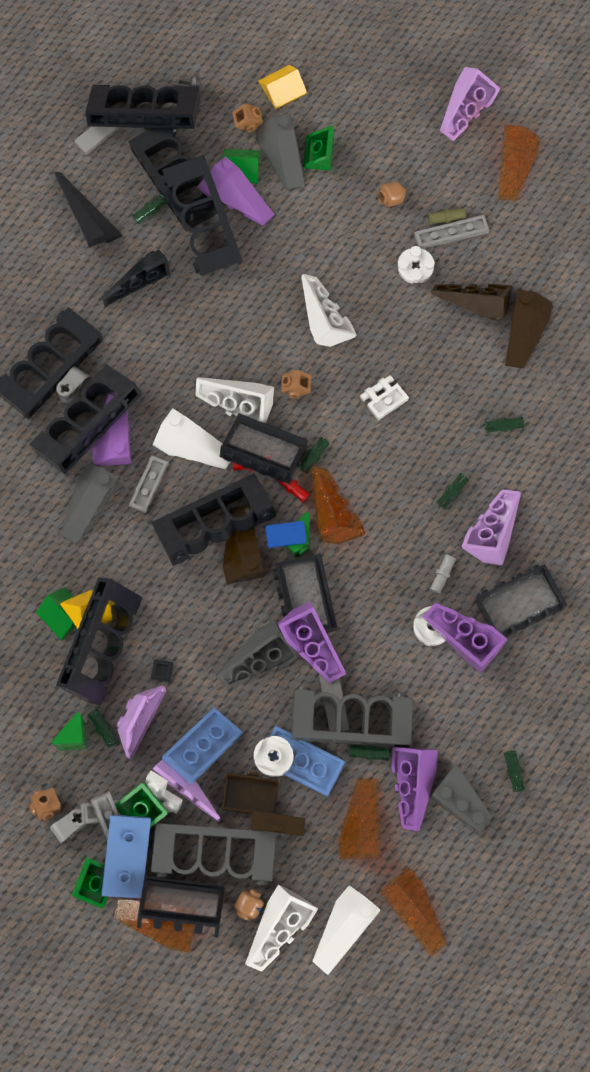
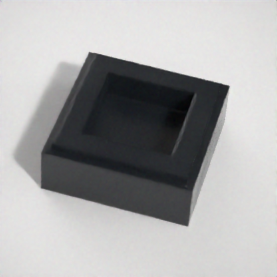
(162, 670)

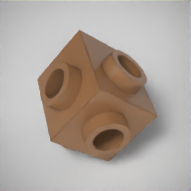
(247, 117)
(296, 383)
(44, 804)

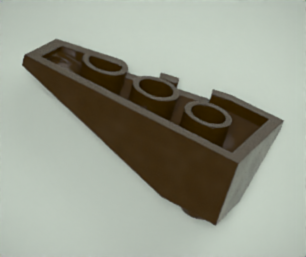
(487, 301)
(528, 322)
(241, 553)

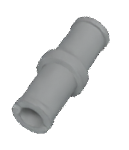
(442, 574)

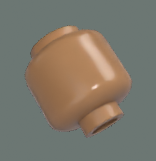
(391, 194)
(249, 905)

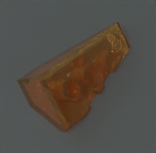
(517, 158)
(333, 516)
(361, 826)
(412, 905)
(127, 913)

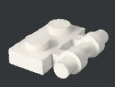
(386, 402)

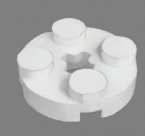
(415, 255)
(422, 632)
(279, 766)

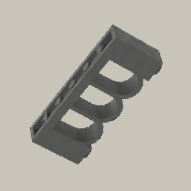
(399, 729)
(165, 844)

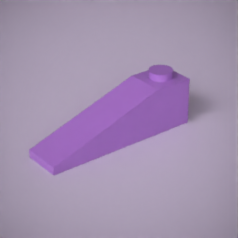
(237, 191)

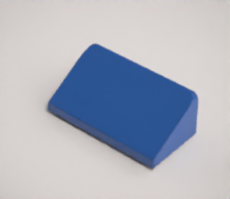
(285, 534)

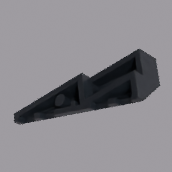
(90, 220)

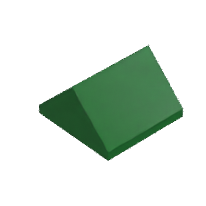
(319, 149)
(247, 162)
(54, 615)
(72, 735)
(142, 803)
(89, 884)

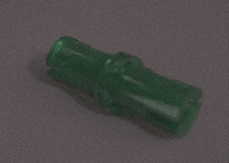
(149, 209)
(504, 424)
(313, 455)
(452, 490)
(103, 728)
(369, 752)
(514, 771)

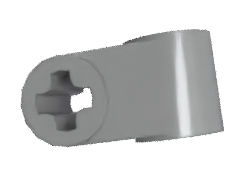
(74, 383)
(67, 827)

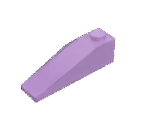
(469, 96)
(493, 531)
(191, 792)

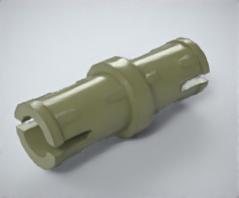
(446, 216)

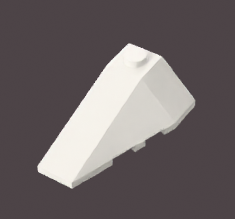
(324, 320)

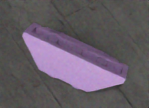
(138, 718)

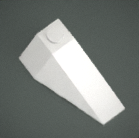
(237, 397)
(187, 440)
(281, 919)
(346, 924)

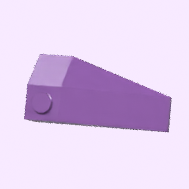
(114, 444)
(308, 637)
(469, 638)
(415, 777)

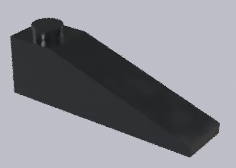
(145, 272)

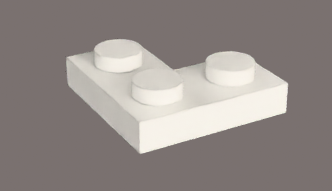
(158, 786)

